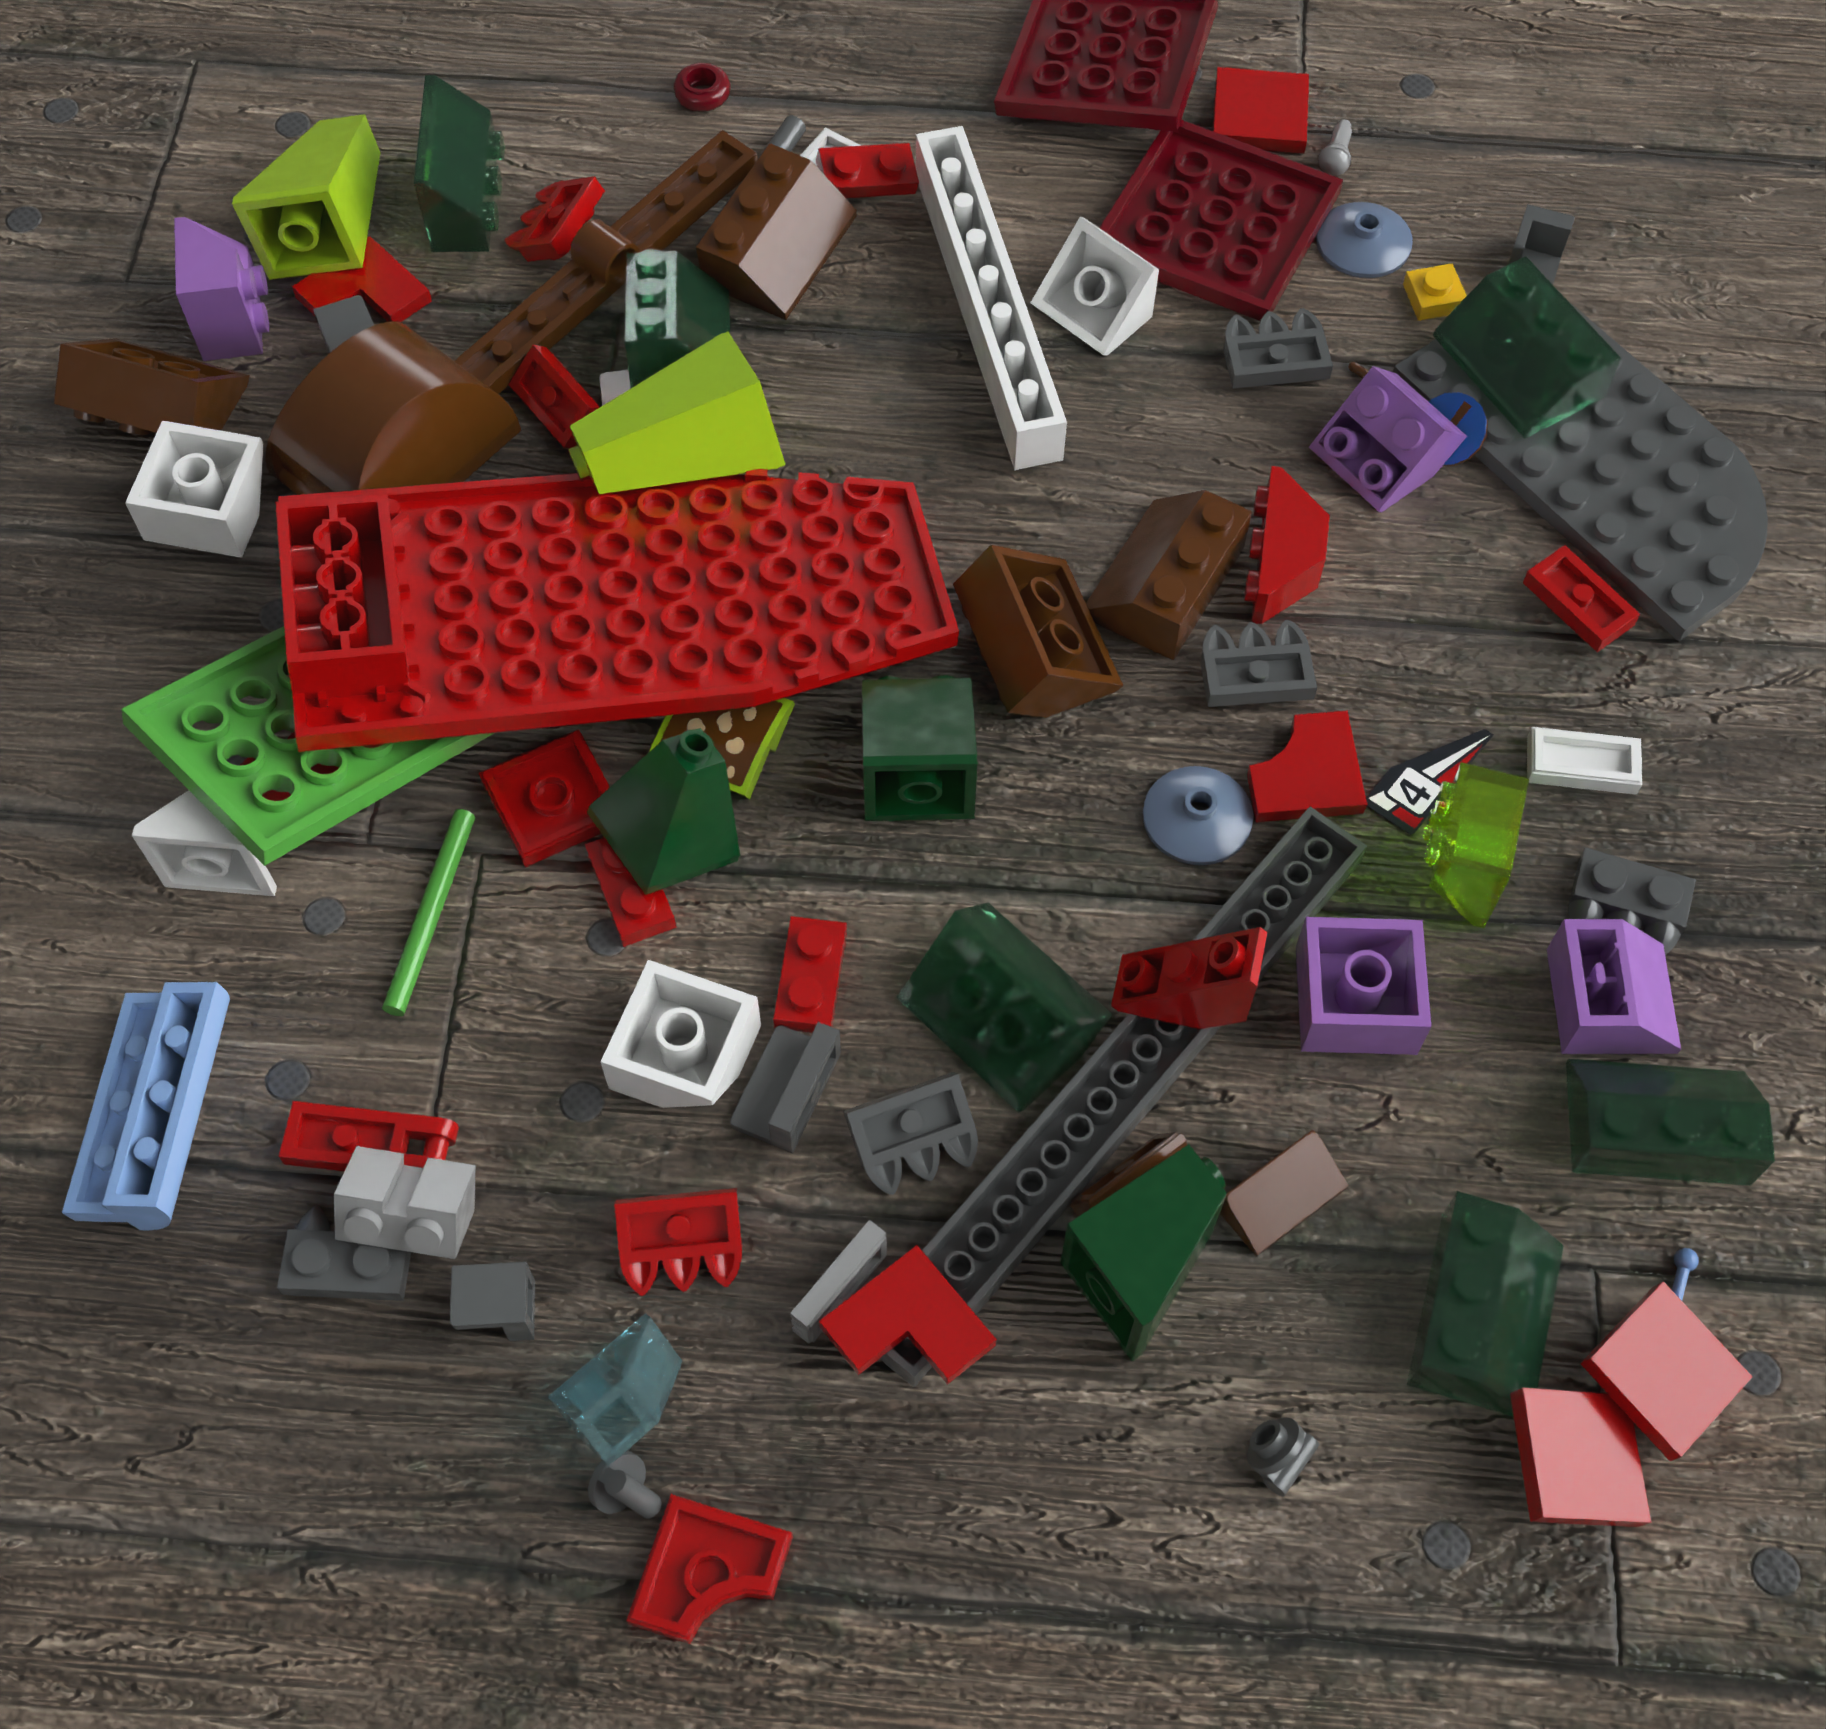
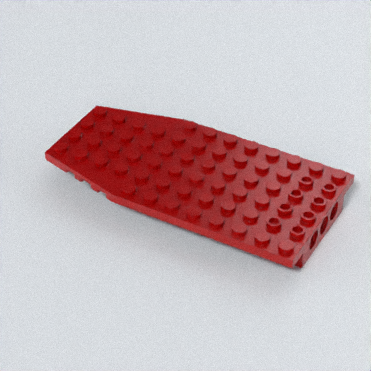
(593, 607)

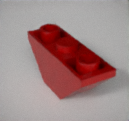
(1287, 546)
(1193, 981)

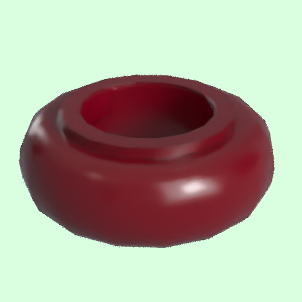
(702, 99)

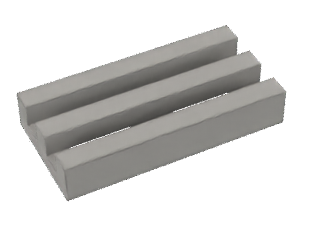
(840, 1280)

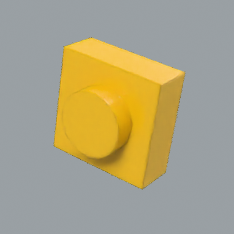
(1433, 291)

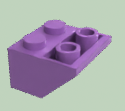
(1386, 439)
(1611, 989)

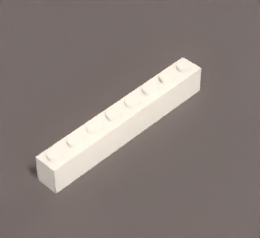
(990, 299)

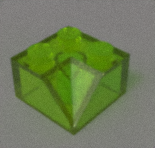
(1474, 839)

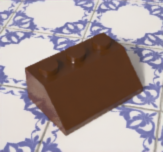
(775, 232)
(144, 386)
(1170, 570)
(1035, 632)

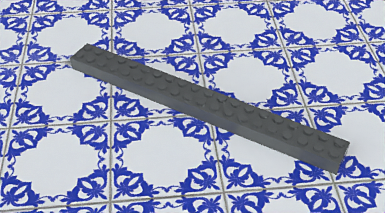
(1120, 1085)

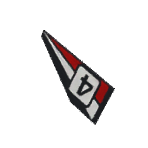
(1413, 786)

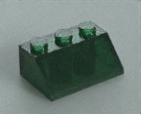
(457, 169)
(669, 310)
(1528, 348)
(1002, 1004)
(1667, 1122)
(1486, 1304)

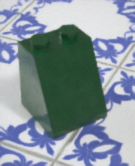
(919, 749)
(1143, 1243)

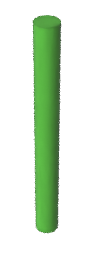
(428, 913)

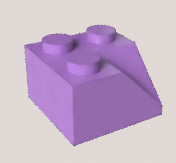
(219, 292)
(1362, 985)

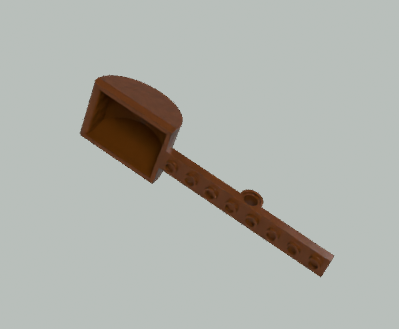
(406, 414)

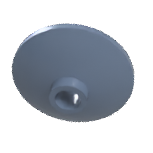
(1364, 240)
(1193, 834)

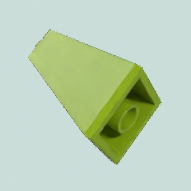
(314, 201)
(680, 425)

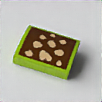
(739, 735)

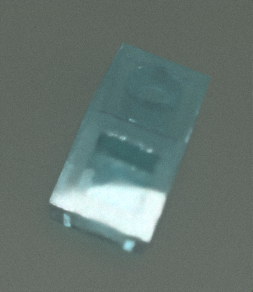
(620, 1390)

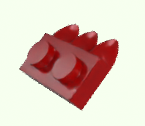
(557, 220)
(678, 1233)

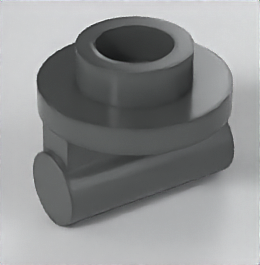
(1280, 1452)
(623, 1486)

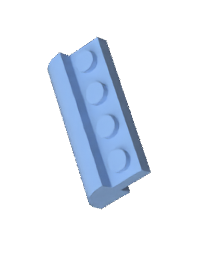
(147, 1106)

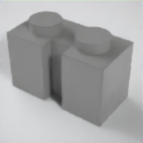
(404, 1205)

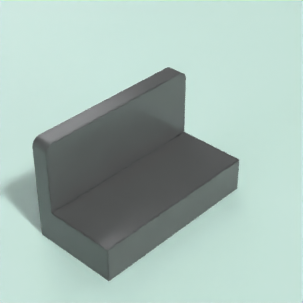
(787, 1085)

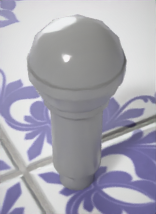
(1335, 157)

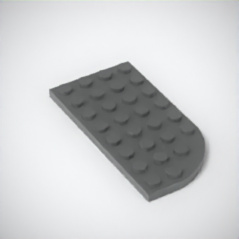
(1629, 485)

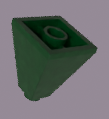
(671, 813)

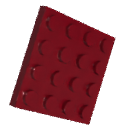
(1106, 61)
(1221, 217)

